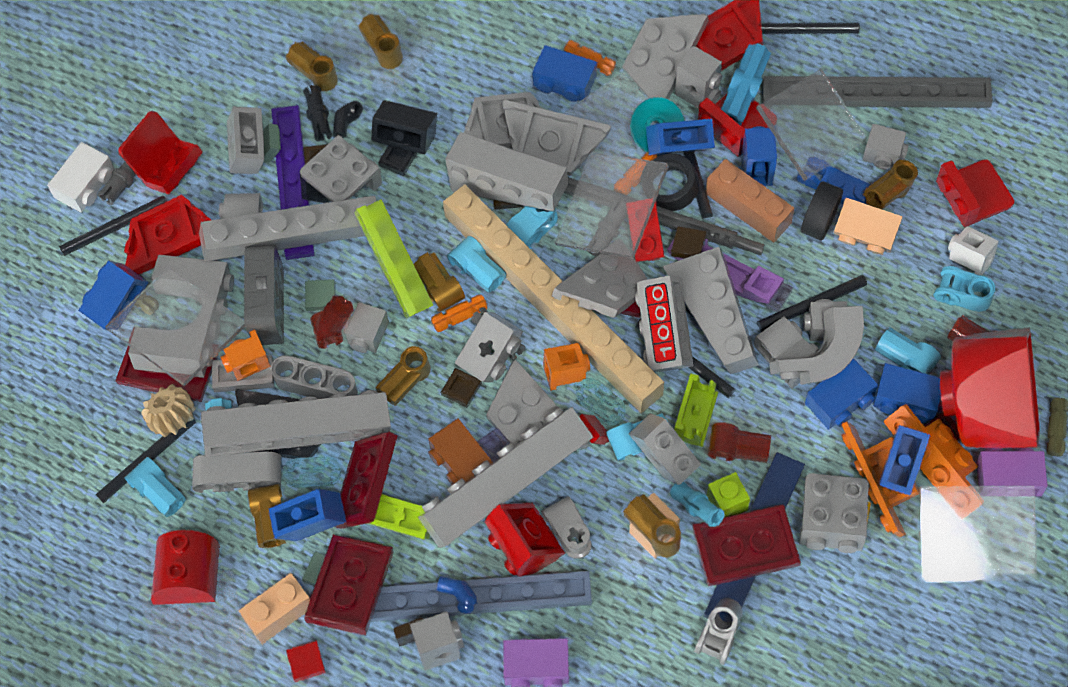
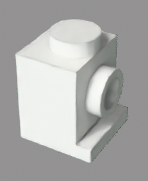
(973, 250)

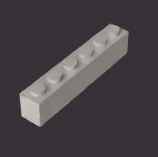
(282, 228)
(294, 423)
(504, 477)

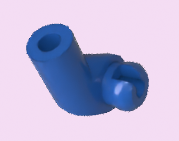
(461, 591)

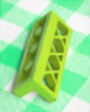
(393, 258)

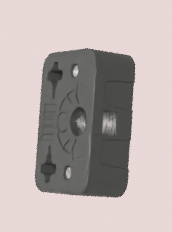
(264, 294)

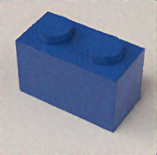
(564, 74)
(680, 137)
(759, 154)
(111, 292)
(908, 387)
(841, 395)
(904, 459)
(307, 515)

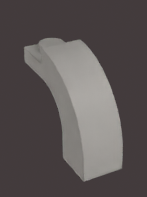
(840, 344)

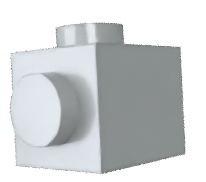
(885, 146)
(814, 319)
(366, 328)

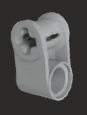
(567, 524)
(718, 635)

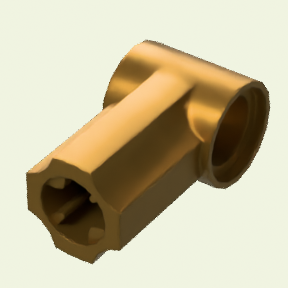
(382, 41)
(316, 67)
(891, 185)
(440, 285)
(402, 377)
(260, 501)
(652, 524)

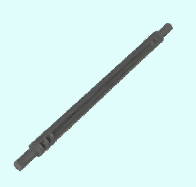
(714, 233)

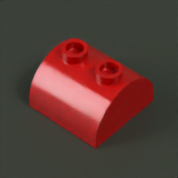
(523, 538)
(185, 568)

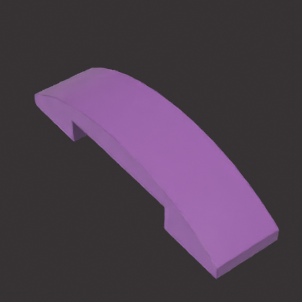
(749, 283)

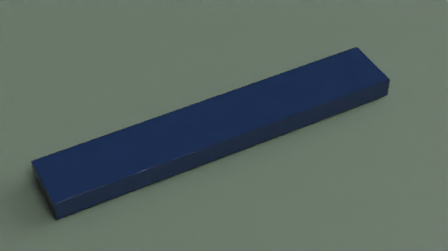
(774, 491)

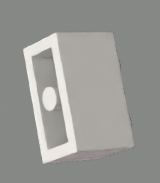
(81, 177)

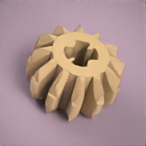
(168, 410)

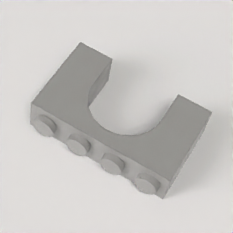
(208, 276)

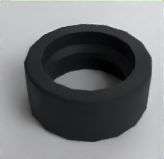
(689, 191)
(821, 210)

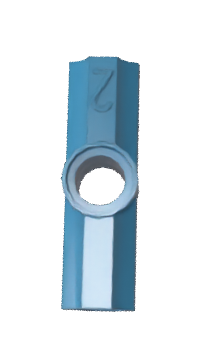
(746, 82)

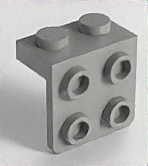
(341, 171)
(834, 513)

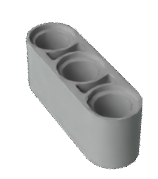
(305, 371)
(236, 471)

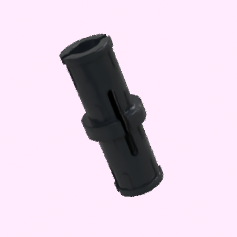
(317, 113)

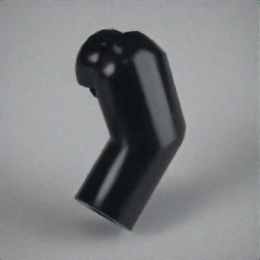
(344, 116)

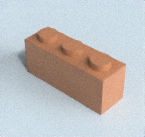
(749, 200)

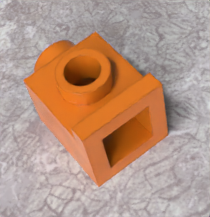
(245, 357)
(565, 365)

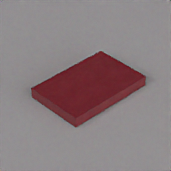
(154, 380)
(366, 478)
(746, 545)
(349, 585)

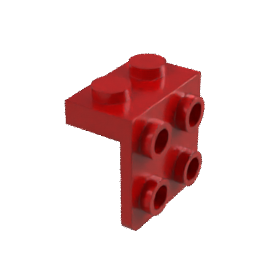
(727, 129)
(158, 154)
(974, 191)

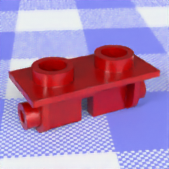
(651, 242)

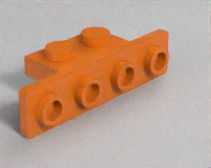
(944, 458)
(871, 463)

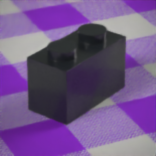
(404, 127)

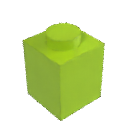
(729, 495)

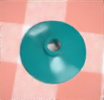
(652, 110)

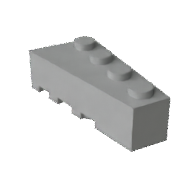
(504, 173)
(715, 306)

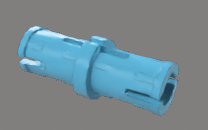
(697, 504)

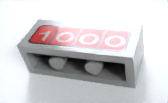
(664, 323)

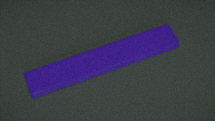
(289, 163)

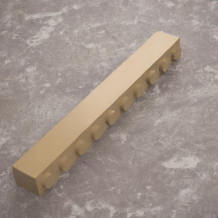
(537, 282)

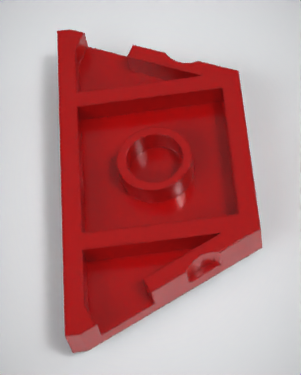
(732, 31)
(164, 230)

